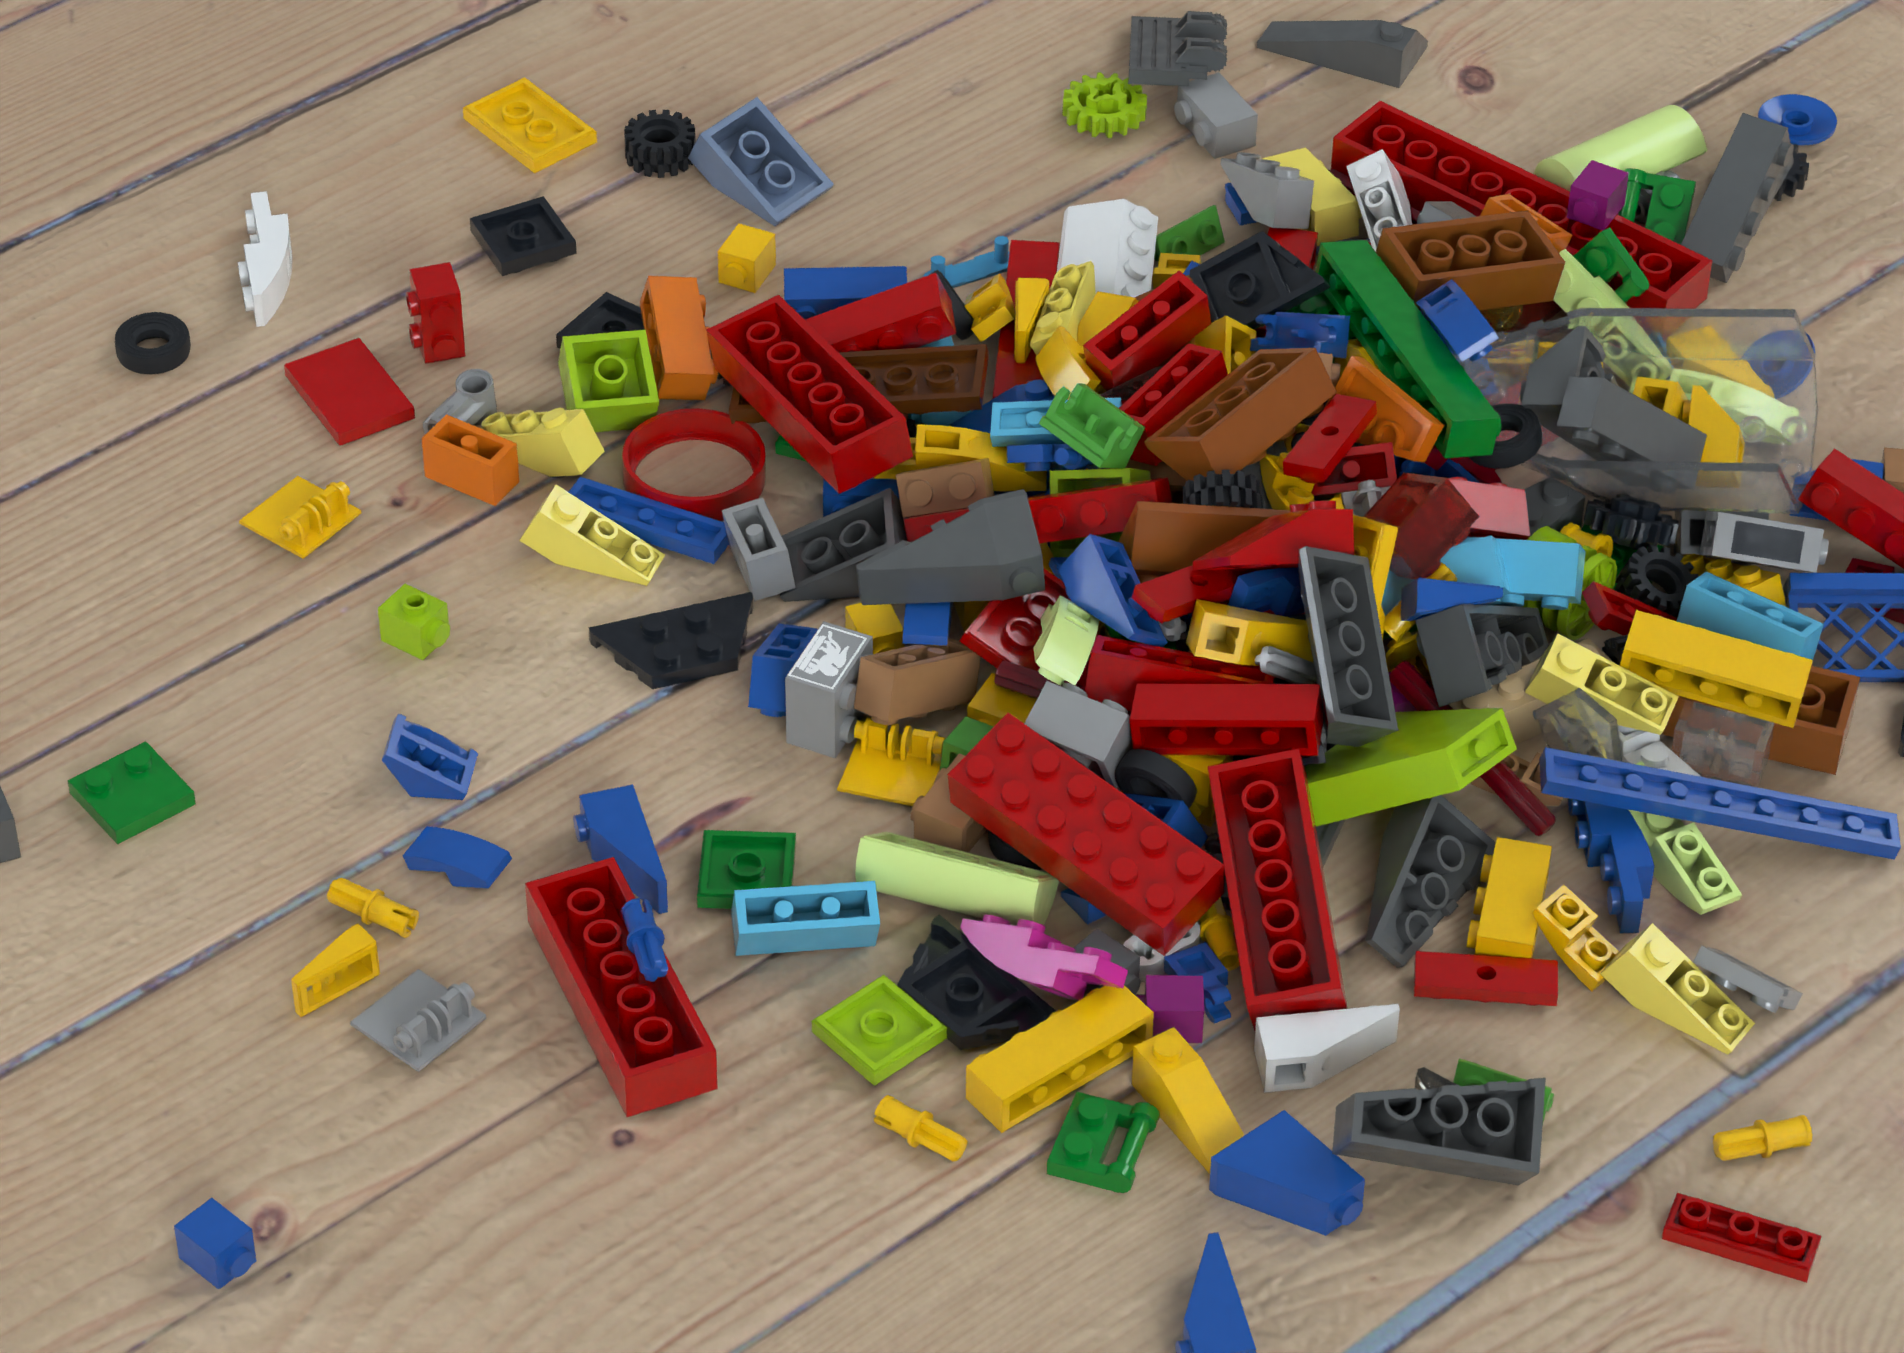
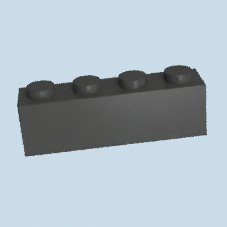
(1346, 646)

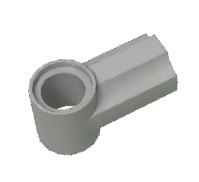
(470, 402)

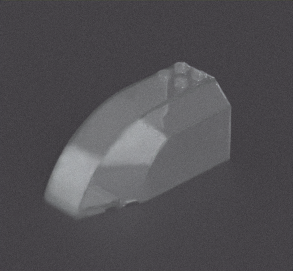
(1744, 358)

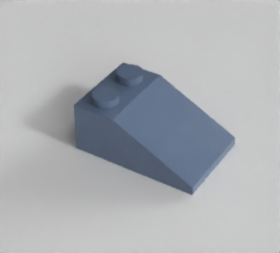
(758, 164)

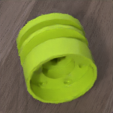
(1574, 621)

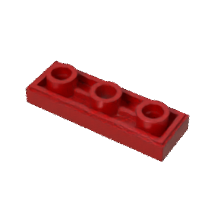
(1329, 438)
(1177, 592)
(1486, 978)
(1741, 1237)

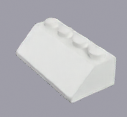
(1116, 240)

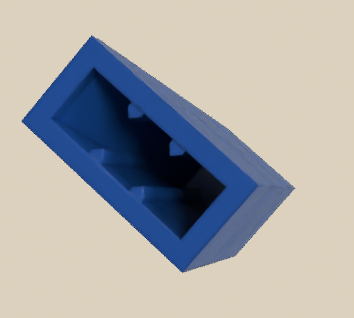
(1288, 1176)

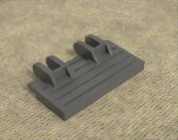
(1176, 48)

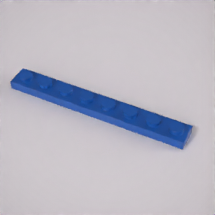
(1719, 803)

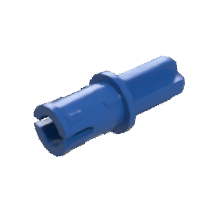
(645, 939)

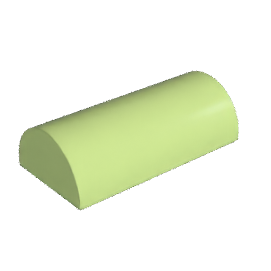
(1647, 144)
(954, 878)

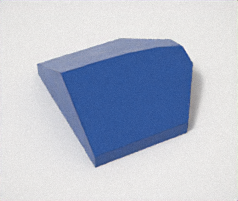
(427, 761)

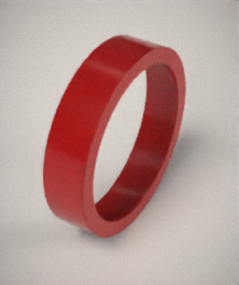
(695, 425)

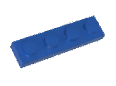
(656, 521)

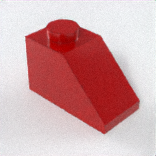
(1359, 465)

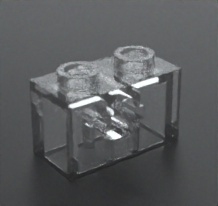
(1723, 743)

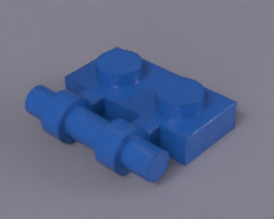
(1048, 457)

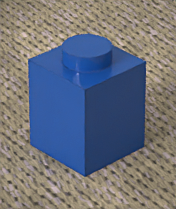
(215, 1243)

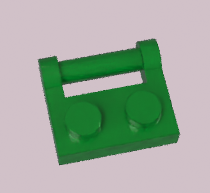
(1668, 206)
(1607, 258)
(1088, 1136)

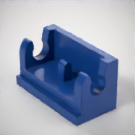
(1304, 330)

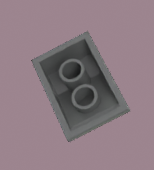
(829, 549)

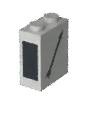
(1763, 542)

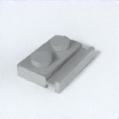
(1732, 973)

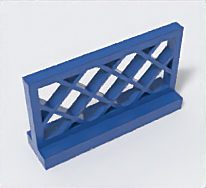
(1852, 591)

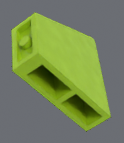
(1423, 759)

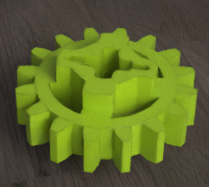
(1104, 105)

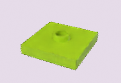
(879, 1030)

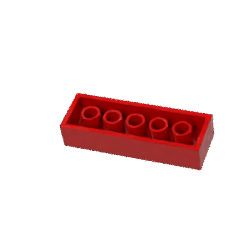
(810, 394)
(1086, 834)
(1276, 886)
(637, 1028)

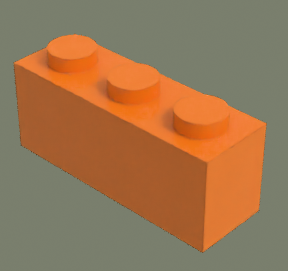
(677, 337)

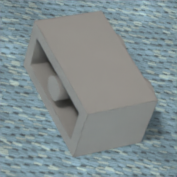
(1216, 115)
(758, 549)

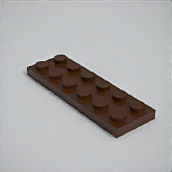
(910, 379)

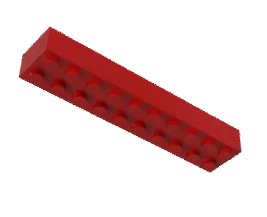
(1450, 169)

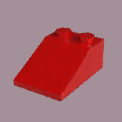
(1278, 539)

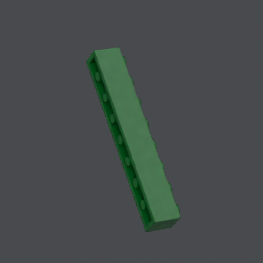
(1407, 347)

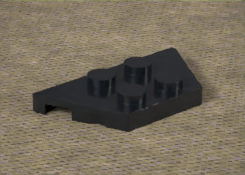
(1255, 280)
(679, 642)
(969, 991)

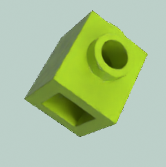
(414, 621)

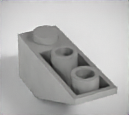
(1271, 192)

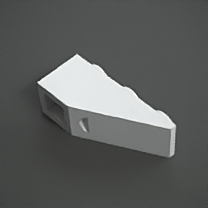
(1379, 194)
(1315, 1046)

